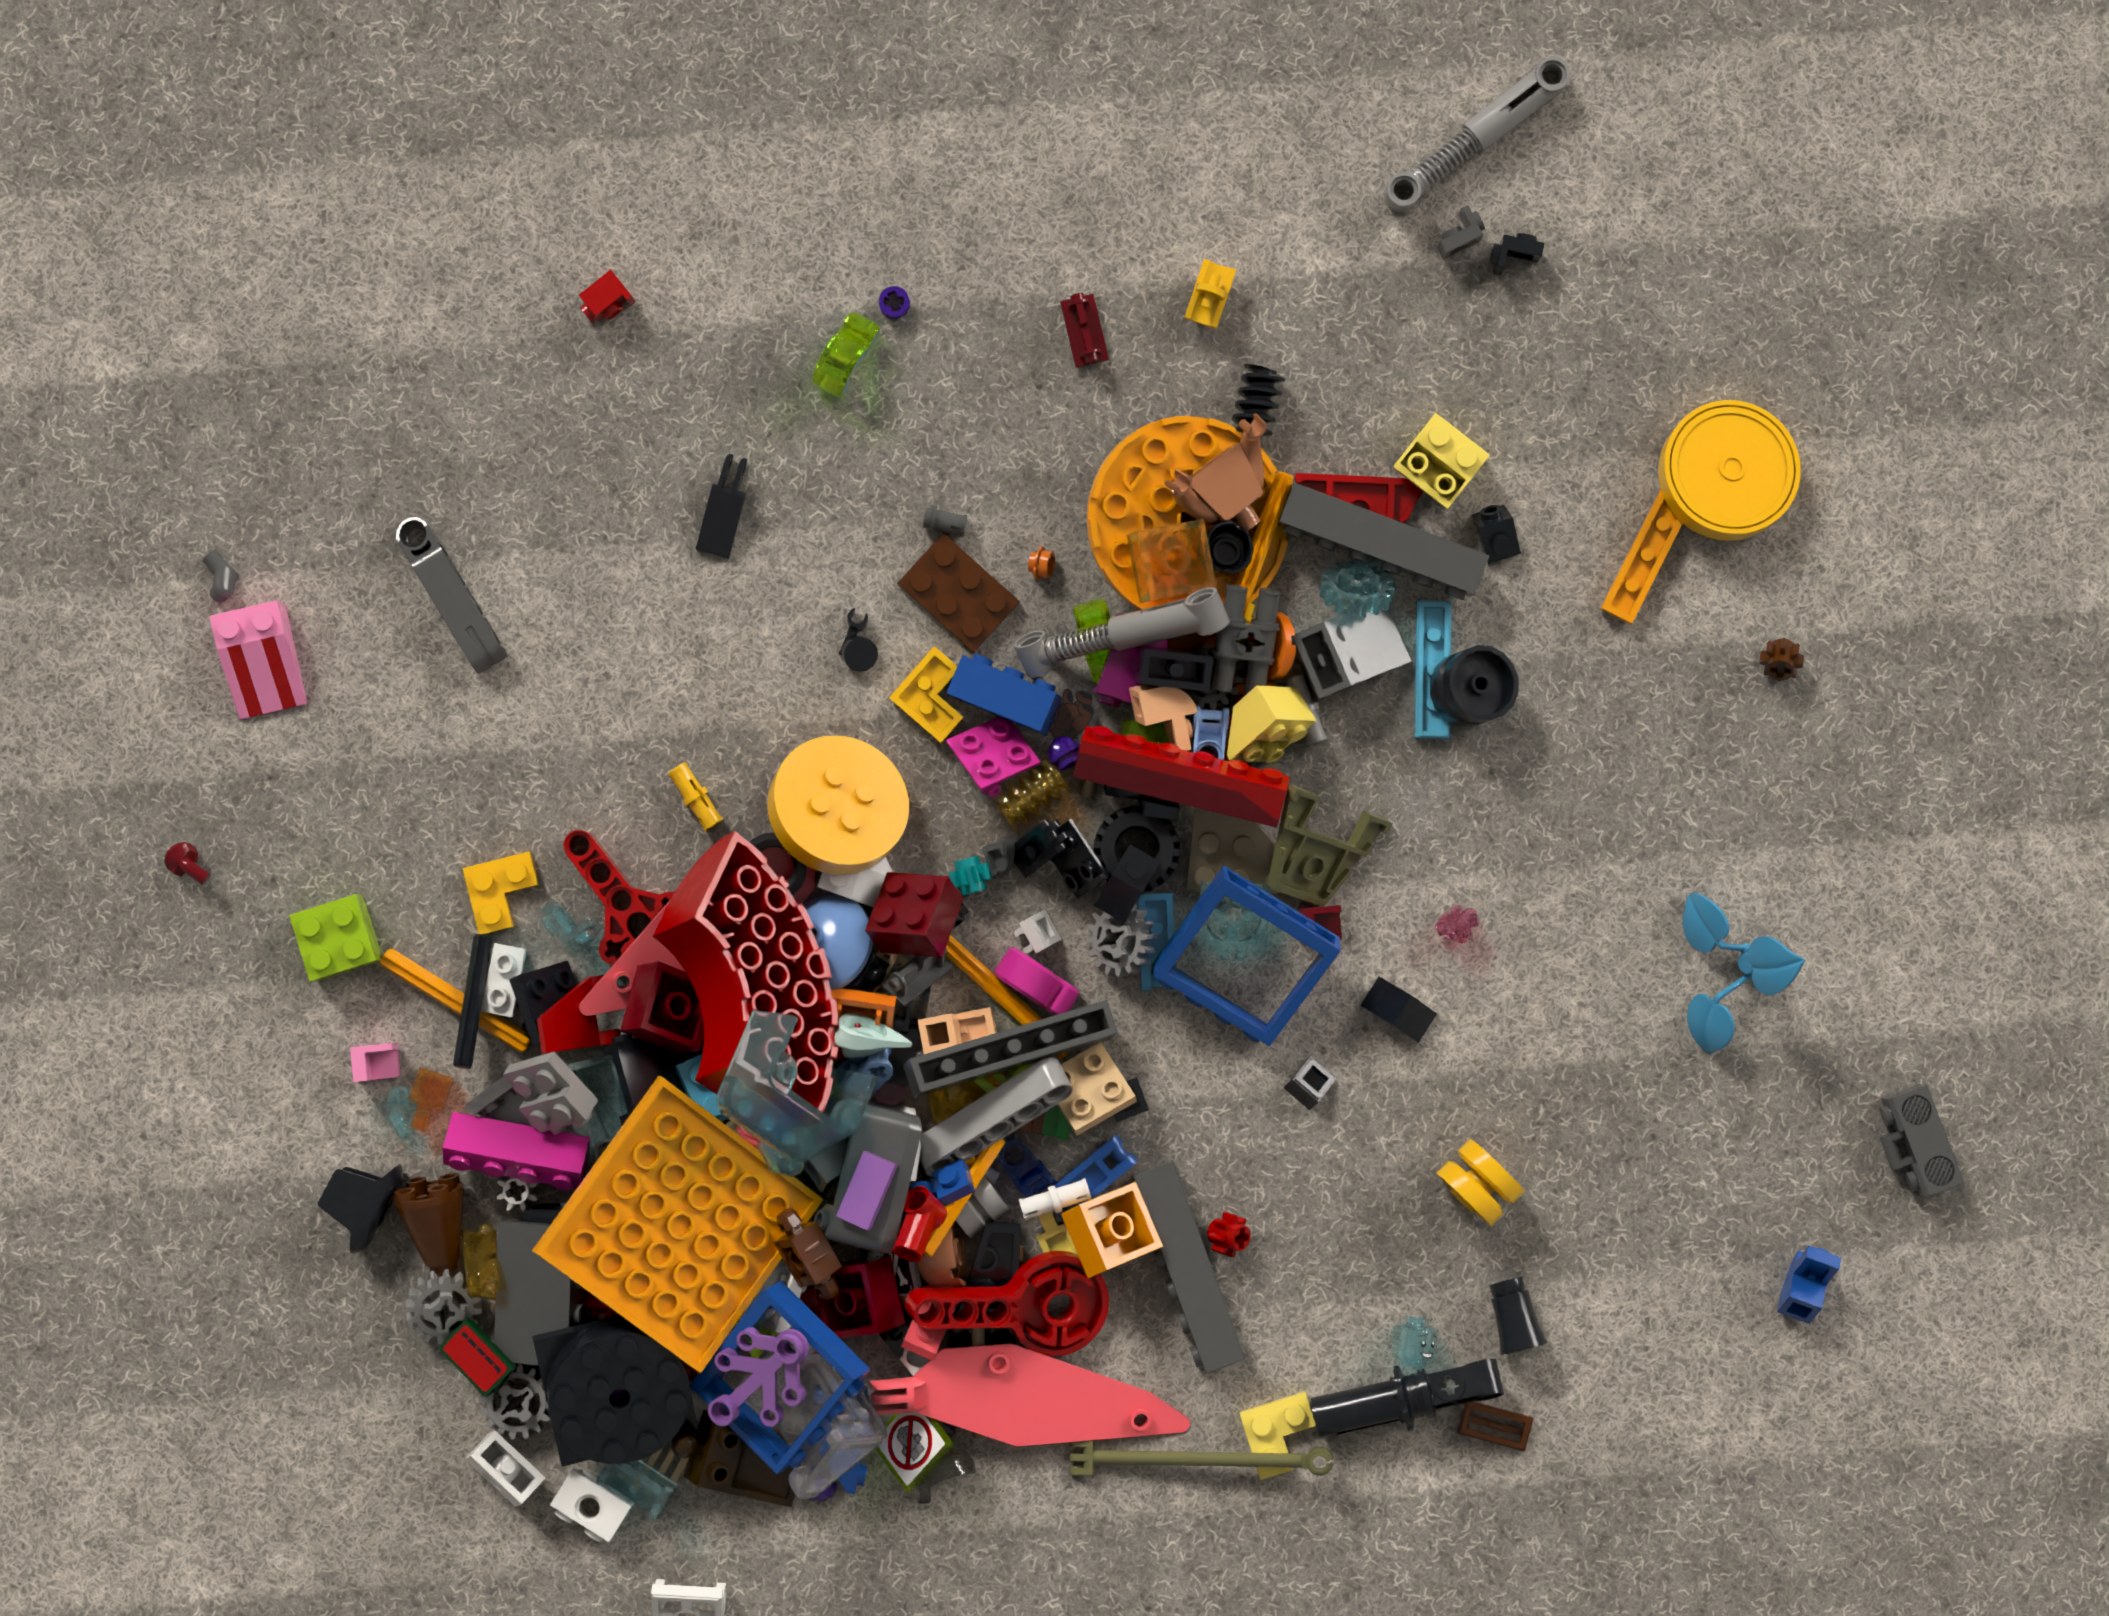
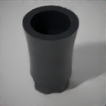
(1515, 1317)

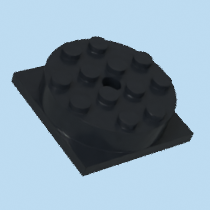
(582, 1371)

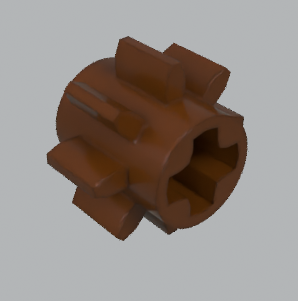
(1781, 659)

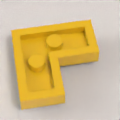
(920, 695)
(488, 887)

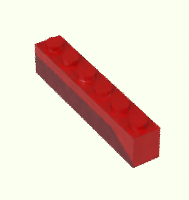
(1181, 776)

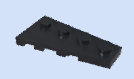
(992, 1267)

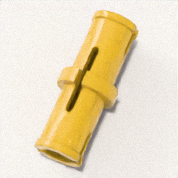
(695, 796)

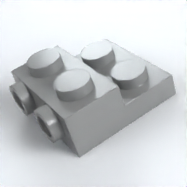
(551, 1093)

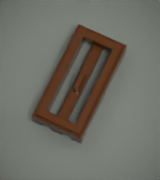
(1466, 1417)

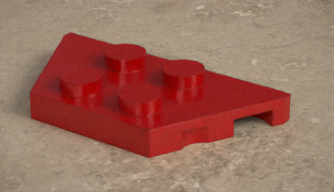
(1382, 495)

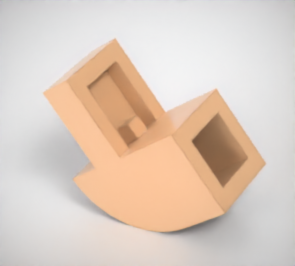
(1165, 705)
(955, 1029)

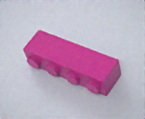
(515, 1151)

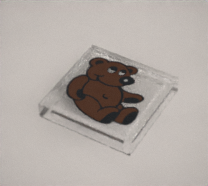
(1076, 711)

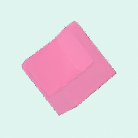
(375, 1062)

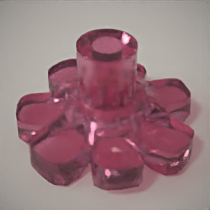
(1458, 924)

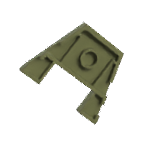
(1313, 863)

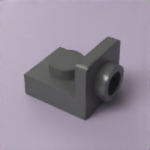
(1458, 239)

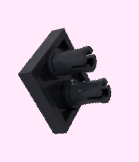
(540, 991)

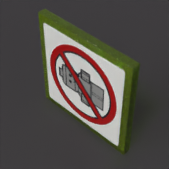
(913, 1447)

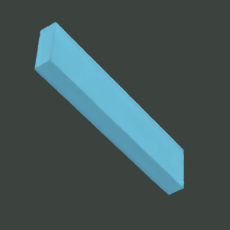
(1432, 646)

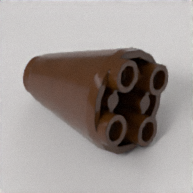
(433, 1218)

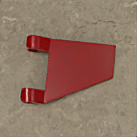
(567, 1028)

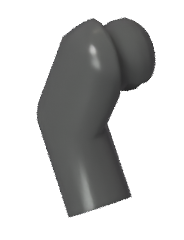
(224, 577)

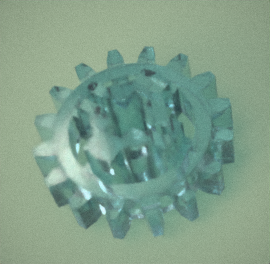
(1357, 589)

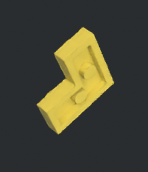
(1270, 1422)

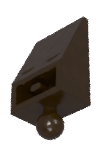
(728, 1465)

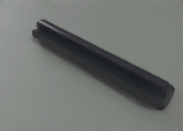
(472, 1001)

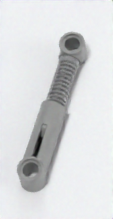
(1480, 132)
(1198, 613)

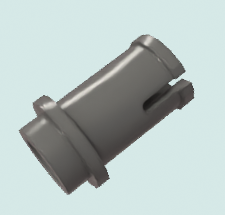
(944, 521)

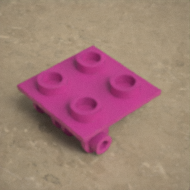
(993, 753)

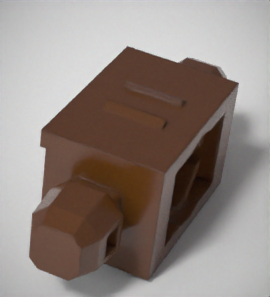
(807, 1254)

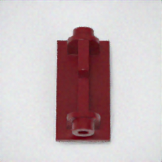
(1084, 330)

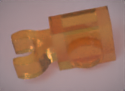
(430, 1092)

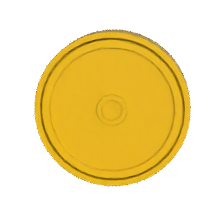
(1729, 470)
(838, 805)

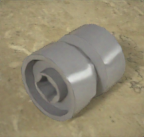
(982, 1205)

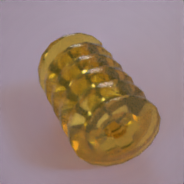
(1031, 794)

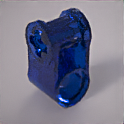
(1026, 1170)

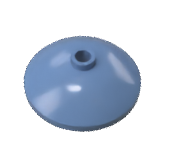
(842, 934)

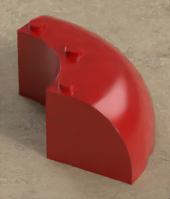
(749, 952)

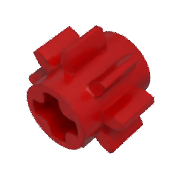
(1228, 1234)

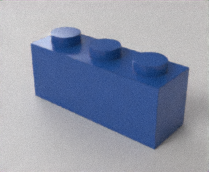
(1005, 693)

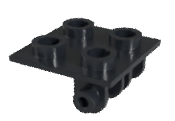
(1078, 862)

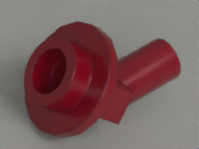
(182, 859)

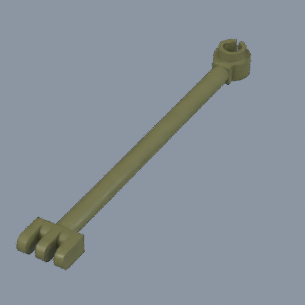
(1184, 1458)

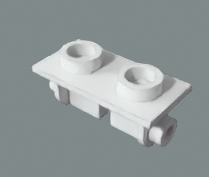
(504, 965)

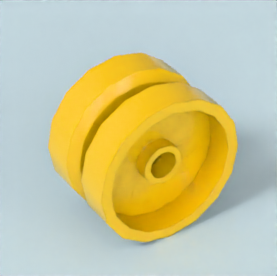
(1480, 1182)

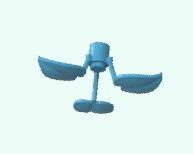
(1763, 961)

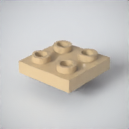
(1097, 1089)

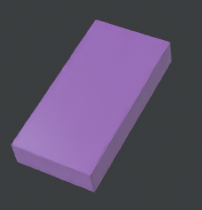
(867, 1190)

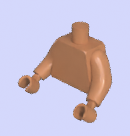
(1226, 482)

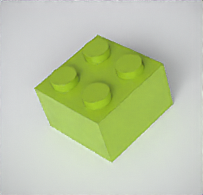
(335, 937)

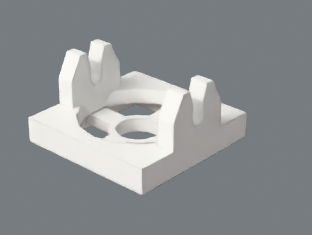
(713, 1596)

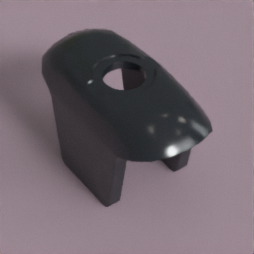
(360, 1201)

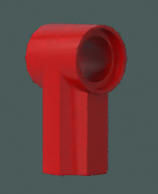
(922, 1216)

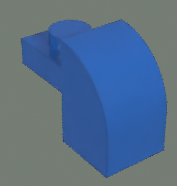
(1807, 1282)

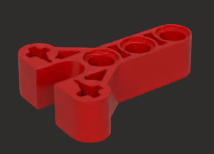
(616, 921)

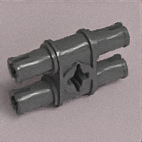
(1256, 652)

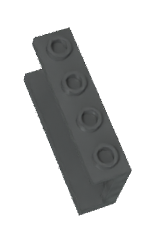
(532, 1293)

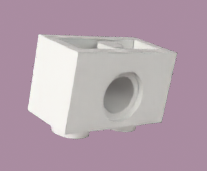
(505, 1468)
(612, 1504)

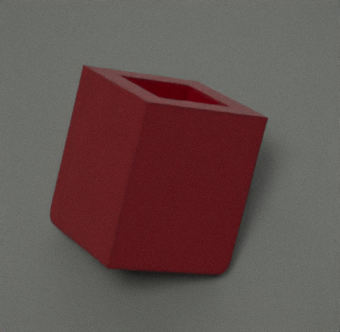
(1326, 917)

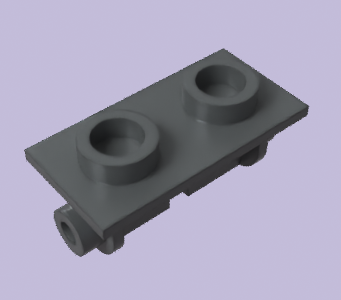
(915, 977)

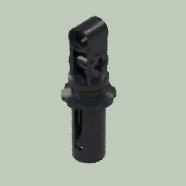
(1404, 1398)

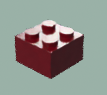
(914, 914)
(664, 1009)
(866, 1299)

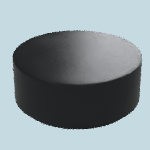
(859, 653)

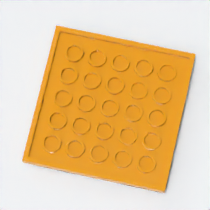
(675, 1224)

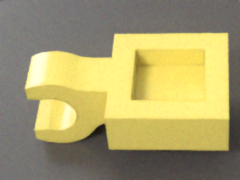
(1055, 1235)

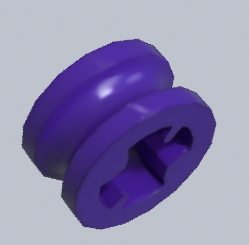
(887, 310)

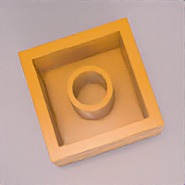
(1111, 1230)

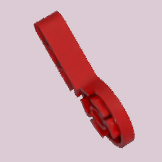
(1024, 1303)

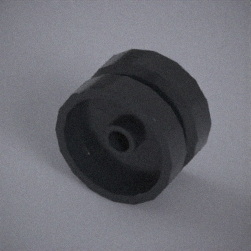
(1474, 686)

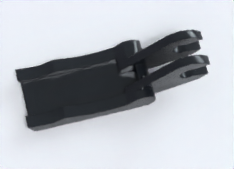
(723, 513)
(909, 1029)

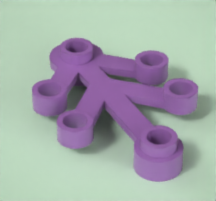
(763, 1375)

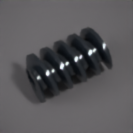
(1257, 395)

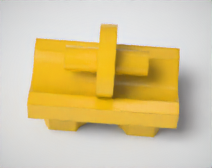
(1210, 294)

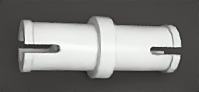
(1055, 1199)

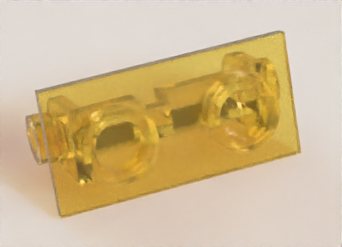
(480, 1266)

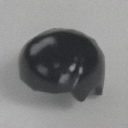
(1229, 548)

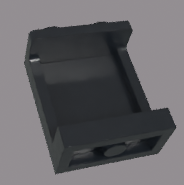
(638, 1067)

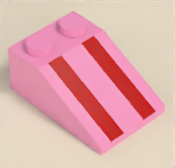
(259, 659)

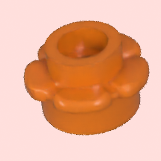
(1041, 563)

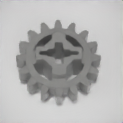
(1121, 941)
(429, 1302)
(526, 1415)

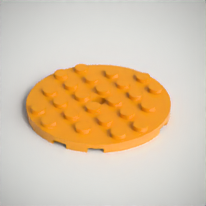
(1133, 497)

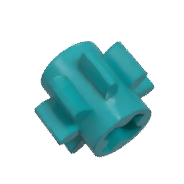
(970, 875)

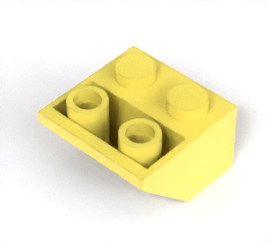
(1441, 461)
(1267, 723)

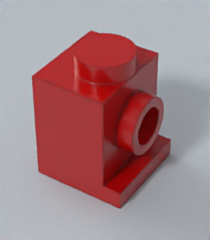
(605, 298)

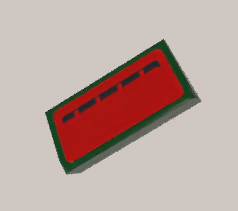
(477, 1357)

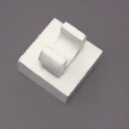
(1039, 932)

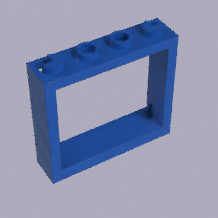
(1273, 911)
(748, 1425)

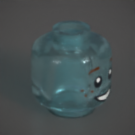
(1414, 1342)

